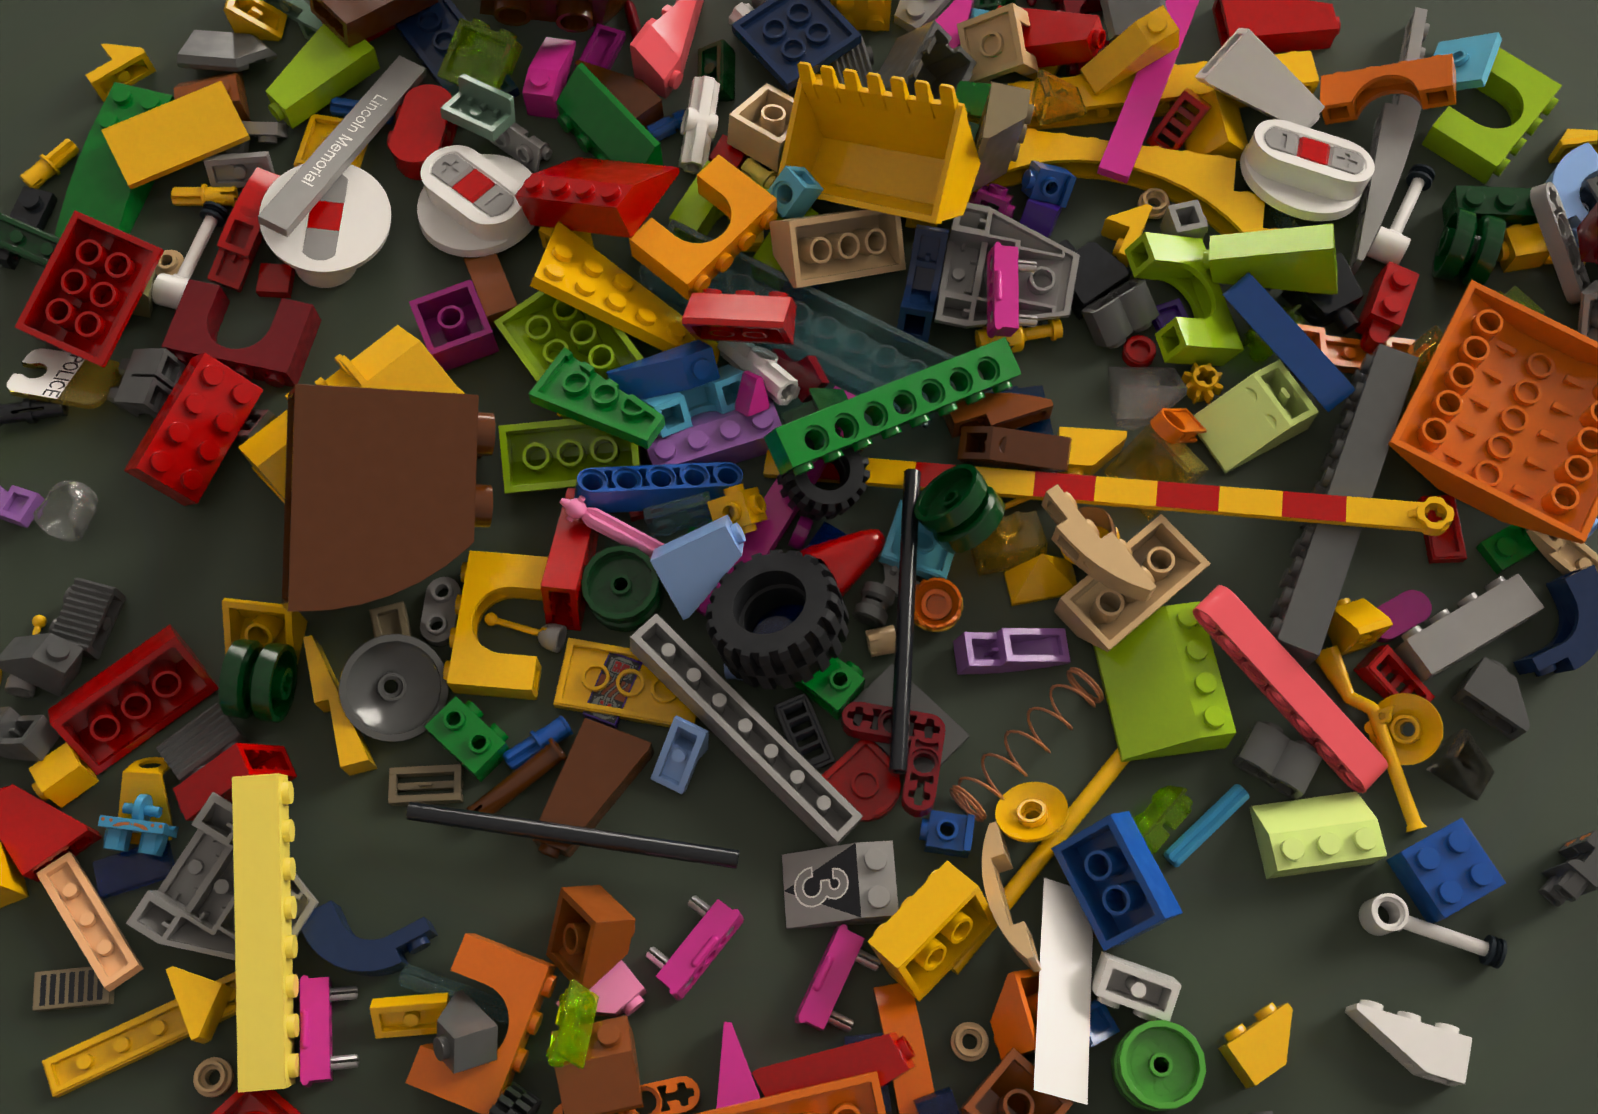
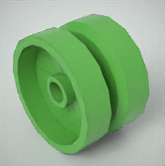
(1174, 1050)

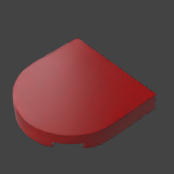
(865, 780)

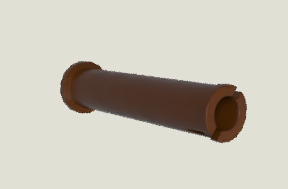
(520, 779)

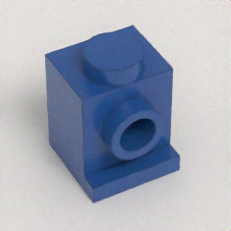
(1048, 183)
(958, 843)

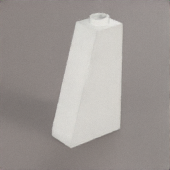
(1257, 78)

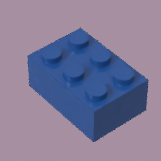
(1116, 880)

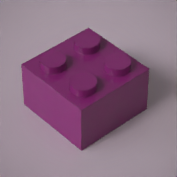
(454, 325)

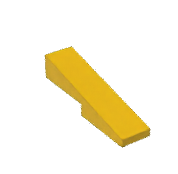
(351, 746)

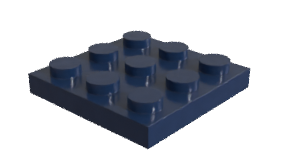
(795, 31)

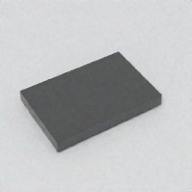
(881, 693)

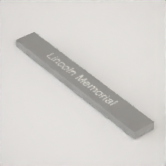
(341, 147)

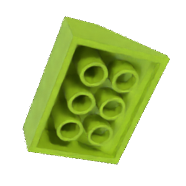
(546, 325)
(1165, 688)

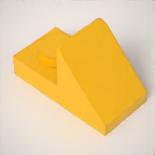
(125, 66)
(1125, 229)

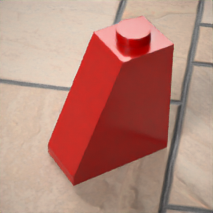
(217, 775)
(39, 832)

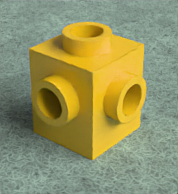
(741, 505)

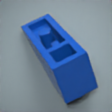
(668, 371)

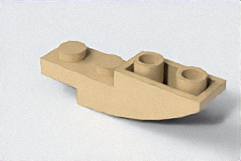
(1105, 558)

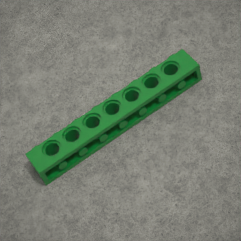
(788, 441)

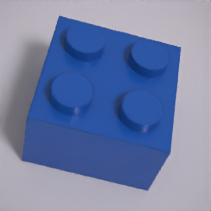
(1446, 871)

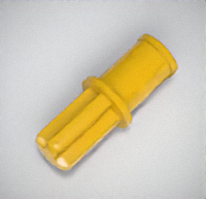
(50, 164)
(199, 195)

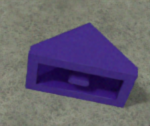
(1040, 216)

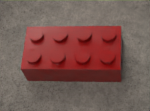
(194, 430)

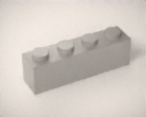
(1469, 627)

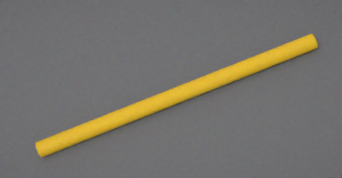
(1043, 853)

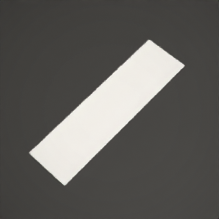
(1063, 996)

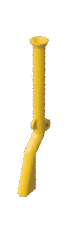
(1334, 668)

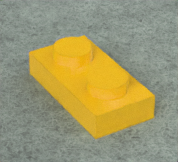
(407, 1014)

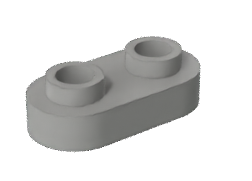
(439, 609)

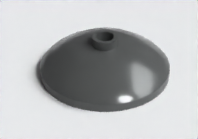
(418, 691)

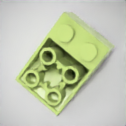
(1255, 416)

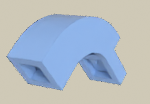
(1569, 177)

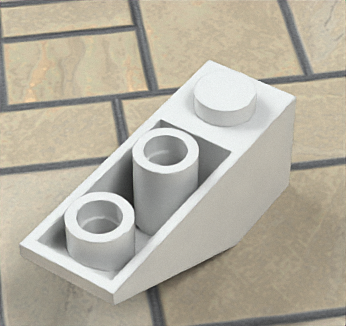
(1423, 1049)

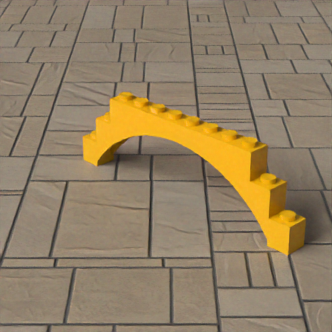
(1179, 173)

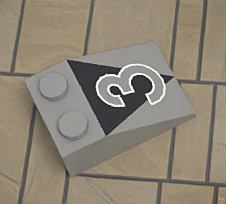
(840, 885)

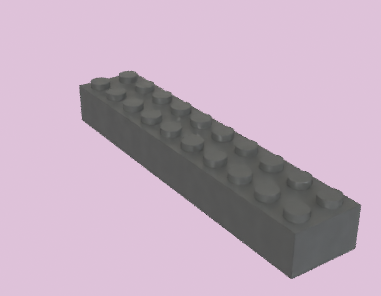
(1352, 470)

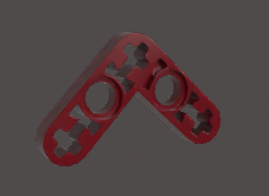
(918, 747)

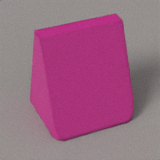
(751, 395)

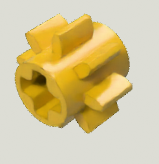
(1202, 383)

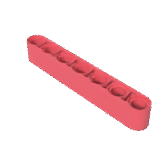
(1290, 689)

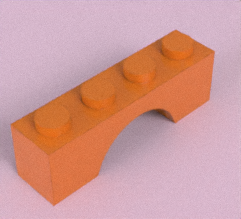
(1426, 80)

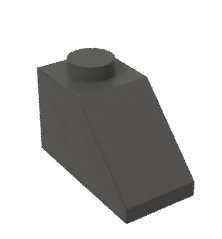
(43, 661)
(1494, 698)
(465, 1035)

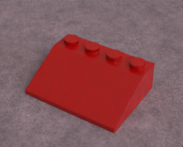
(595, 195)
(89, 289)

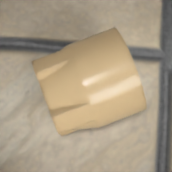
(881, 640)

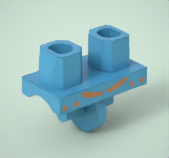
(120, 830)

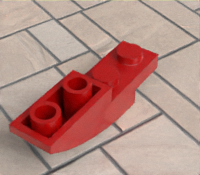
(241, 234)

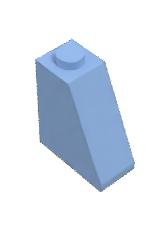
(697, 562)

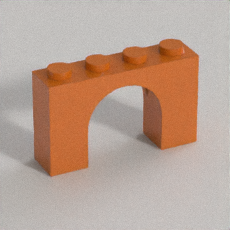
(523, 985)

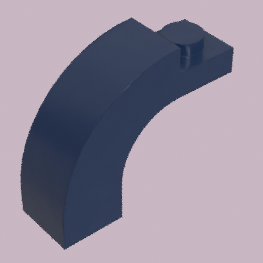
(923, 281)
(1577, 629)
(336, 943)

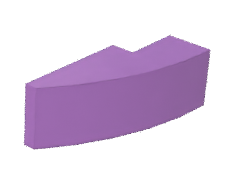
(1010, 650)

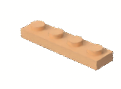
(89, 921)

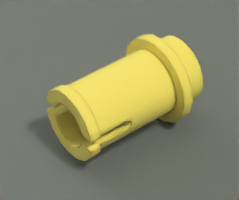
(758, 173)

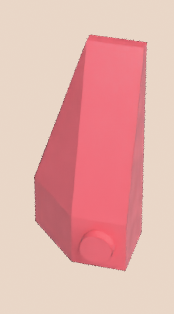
(664, 45)

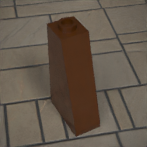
(360, 19)
(592, 780)

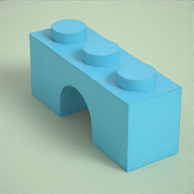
(713, 396)

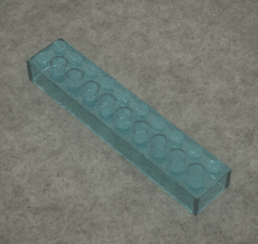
(848, 343)

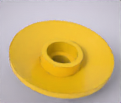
(1426, 722)
(1032, 801)

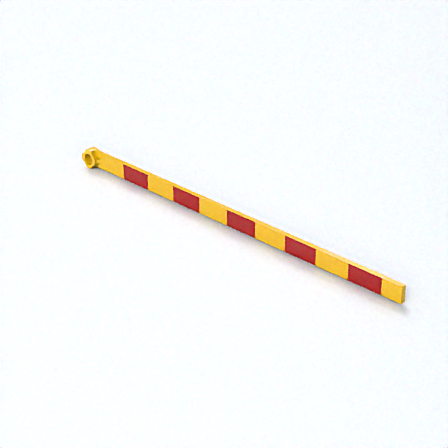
(1175, 496)

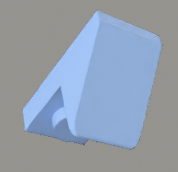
(680, 754)

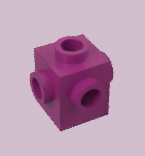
(997, 195)

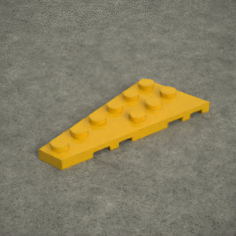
(598, 287)

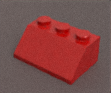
(741, 317)

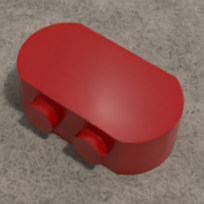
(420, 129)

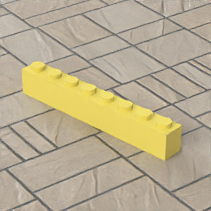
(264, 932)

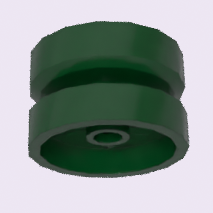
(1468, 247)
(959, 508)
(618, 569)
(258, 680)

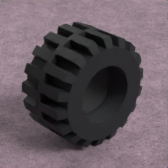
(825, 502)

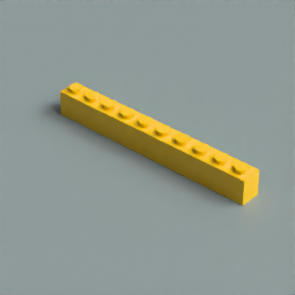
(1108, 105)

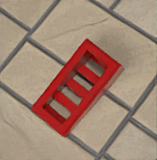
(1196, 101)
(1391, 663)

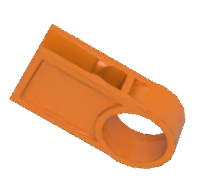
(1177, 425)

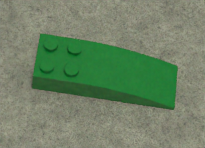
(97, 181)

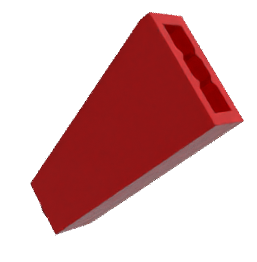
(1279, 23)
(1062, 37)
(561, 583)
(884, 1054)

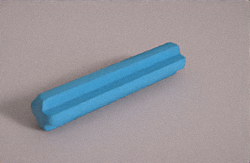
(1206, 825)

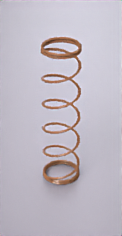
(957, 790)

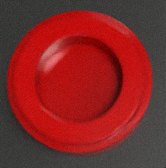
(1139, 351)

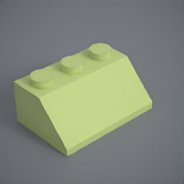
(1316, 834)

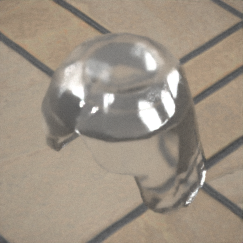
(67, 510)

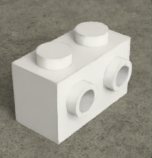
(1134, 986)

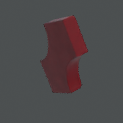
(806, 371)

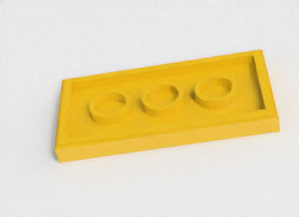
(175, 135)
(646, 702)

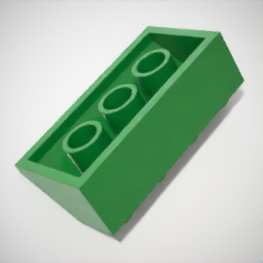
(603, 122)

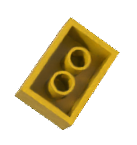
(932, 930)

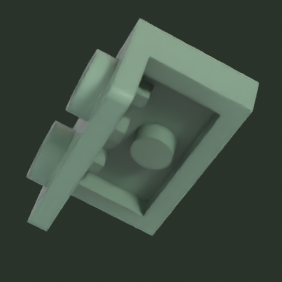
(480, 108)

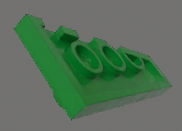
(587, 397)

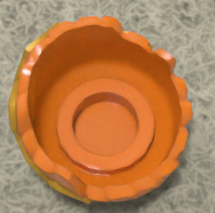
(937, 605)

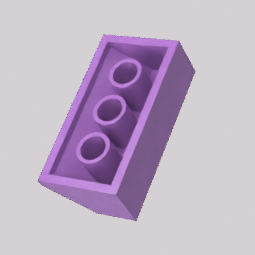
(716, 438)

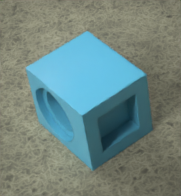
(794, 191)

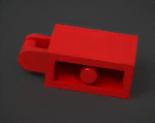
(1386, 305)

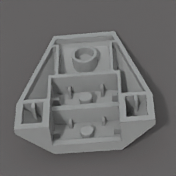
(964, 272)
(197, 896)

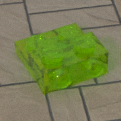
(480, 54)

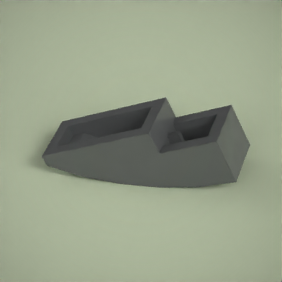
(25, 736)

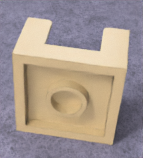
(997, 43)

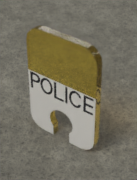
(66, 381)

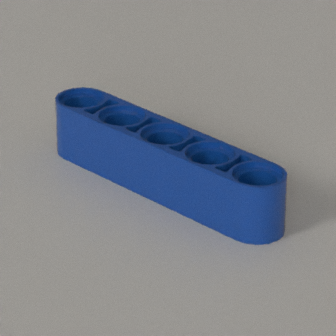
(1289, 342)
(650, 485)

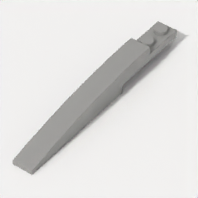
(1389, 146)

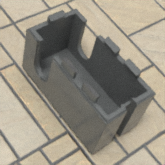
(927, 57)

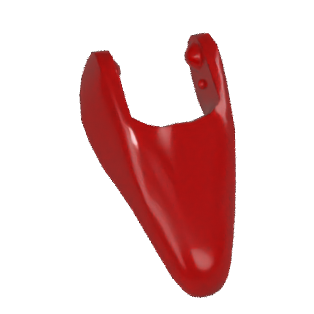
(848, 555)

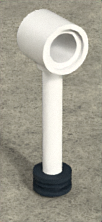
(1391, 243)
(169, 288)
(1491, 950)

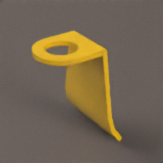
(145, 781)

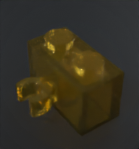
(1011, 544)

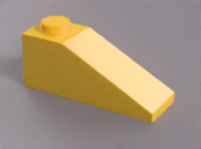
(1132, 50)

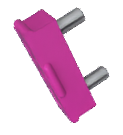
(1003, 291)
(698, 948)
(830, 978)
(316, 1030)

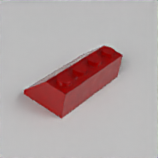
(132, 700)

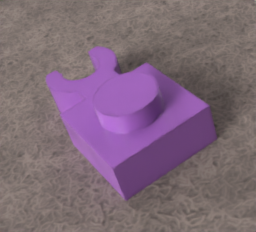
(19, 505)

